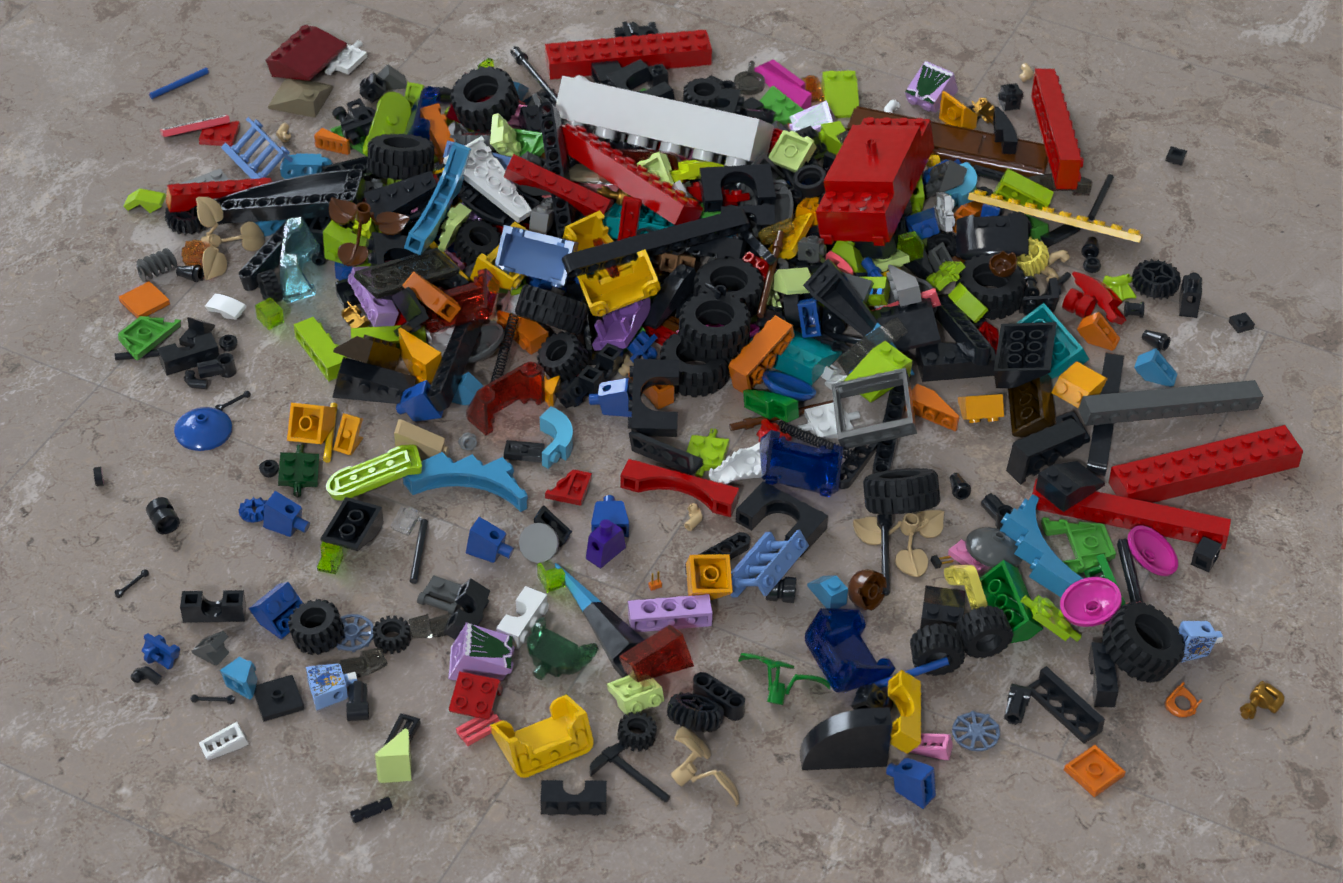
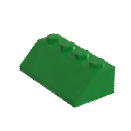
(1005, 589)

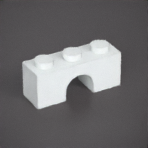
(531, 606)

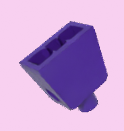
(605, 543)

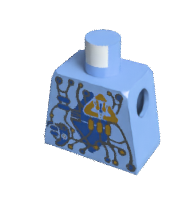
(1198, 639)
(328, 684)

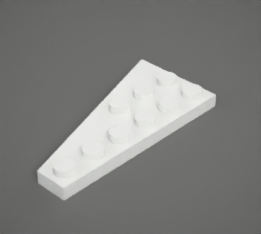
(488, 178)

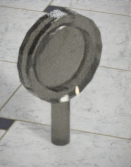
(749, 81)

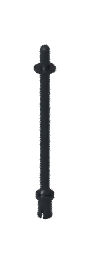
(522, 59)

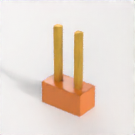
(655, 584)

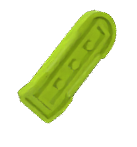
(390, 117)
(375, 472)

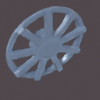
(353, 632)
(976, 731)

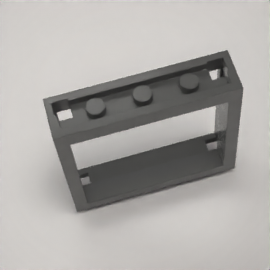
(877, 432)

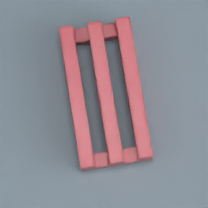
(476, 725)

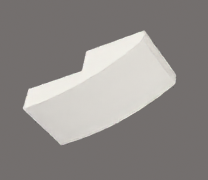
(227, 306)

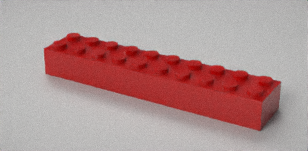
(670, 49)
(1056, 129)
(629, 177)
(1207, 466)

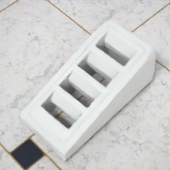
(227, 733)

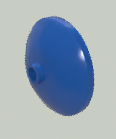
(788, 386)
(203, 428)

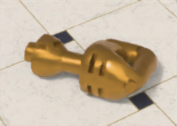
(606, 192)
(1262, 697)

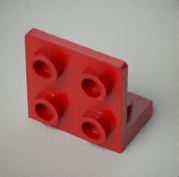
(474, 695)

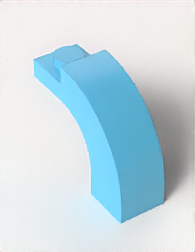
(961, 192)
(560, 428)

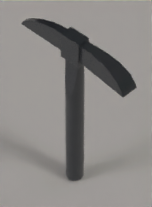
(610, 755)

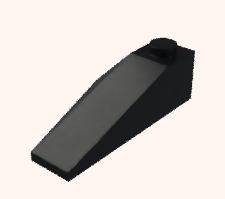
(673, 292)

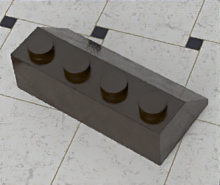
(371, 351)
(1031, 407)

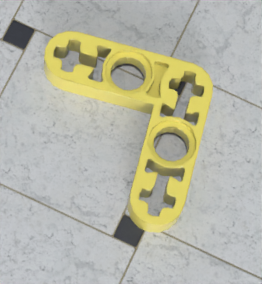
(967, 576)

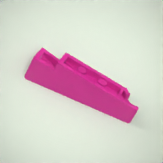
(786, 82)

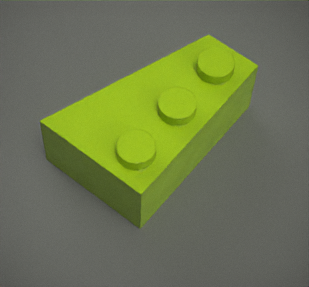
(1021, 188)
(335, 236)

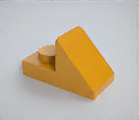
(551, 388)
(348, 434)

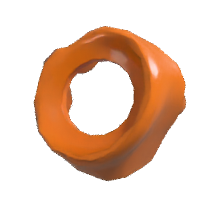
(1170, 704)

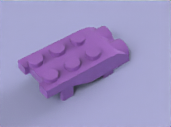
(621, 325)

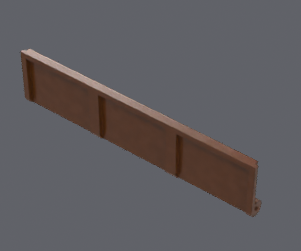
(972, 146)

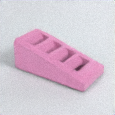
(942, 747)

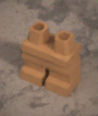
(669, 261)

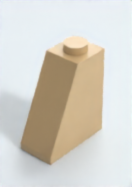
(426, 442)

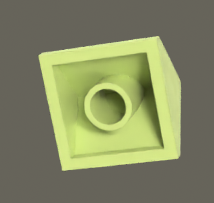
(791, 280)
(394, 759)

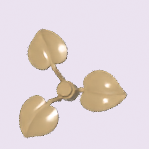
(210, 213)
(909, 561)
(687, 770)

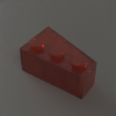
(657, 655)

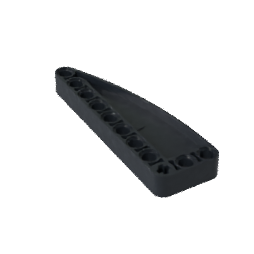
(293, 197)

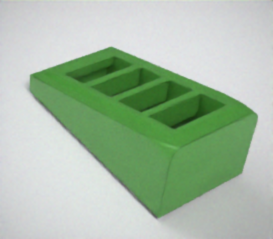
(1038, 227)

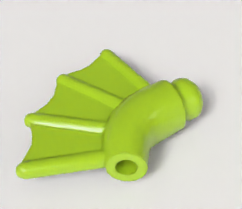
(1120, 286)

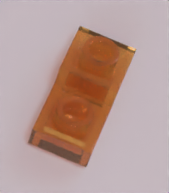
(813, 87)

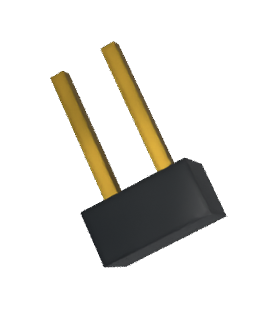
(936, 561)

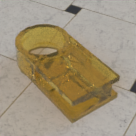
(769, 234)

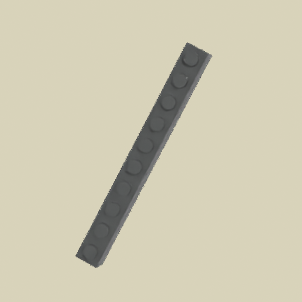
(1170, 402)

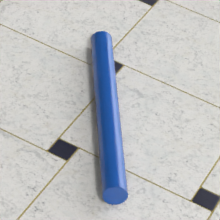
(178, 83)
(917, 671)

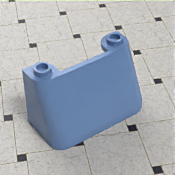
(534, 254)

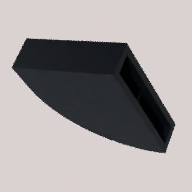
(848, 741)

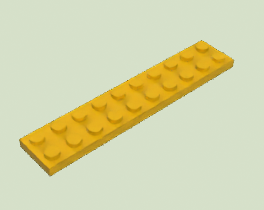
(1061, 217)

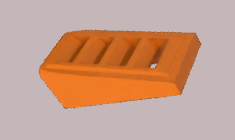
(332, 142)

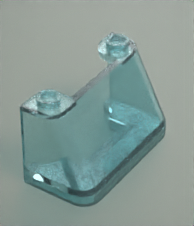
(296, 249)

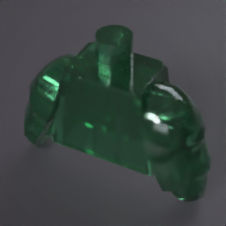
(555, 653)

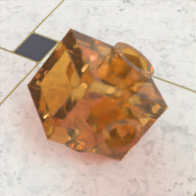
(193, 252)

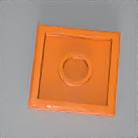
(144, 300)
(1094, 770)

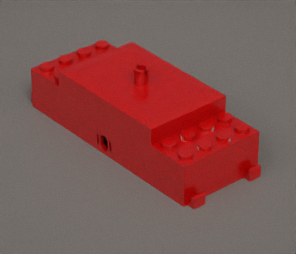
(873, 179)

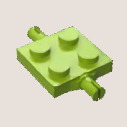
(947, 273)
(710, 449)
(1050, 617)

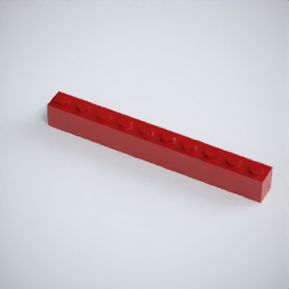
(1129, 512)

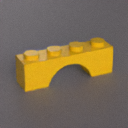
(906, 694)

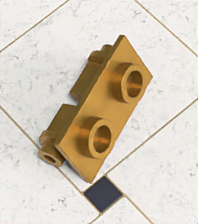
(984, 108)
(352, 314)

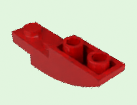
(729, 198)
(1104, 296)

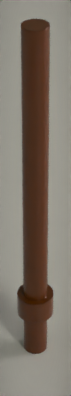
(777, 247)
(749, 423)

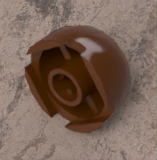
(866, 589)

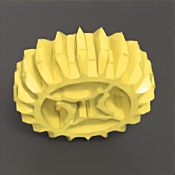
(1035, 260)

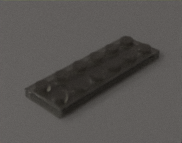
(390, 276)

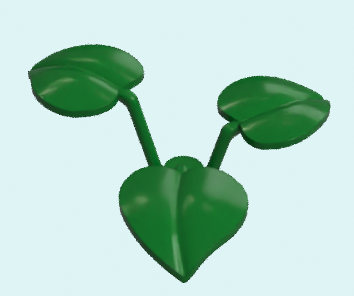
(777, 690)

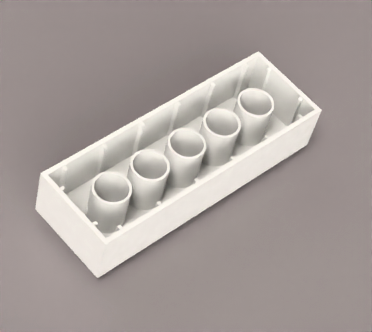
(663, 120)

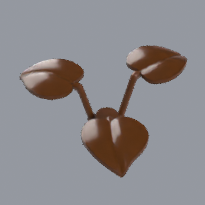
(344, 211)

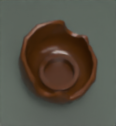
(1003, 264)

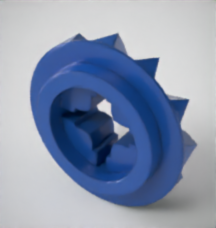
(248, 514)

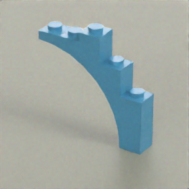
(438, 206)
(468, 472)
(1032, 548)

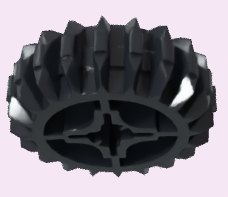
(184, 222)
(1156, 279)
(695, 712)

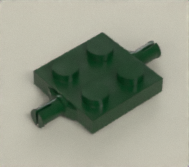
(298, 470)

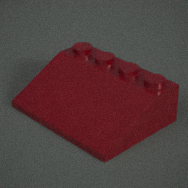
(304, 54)

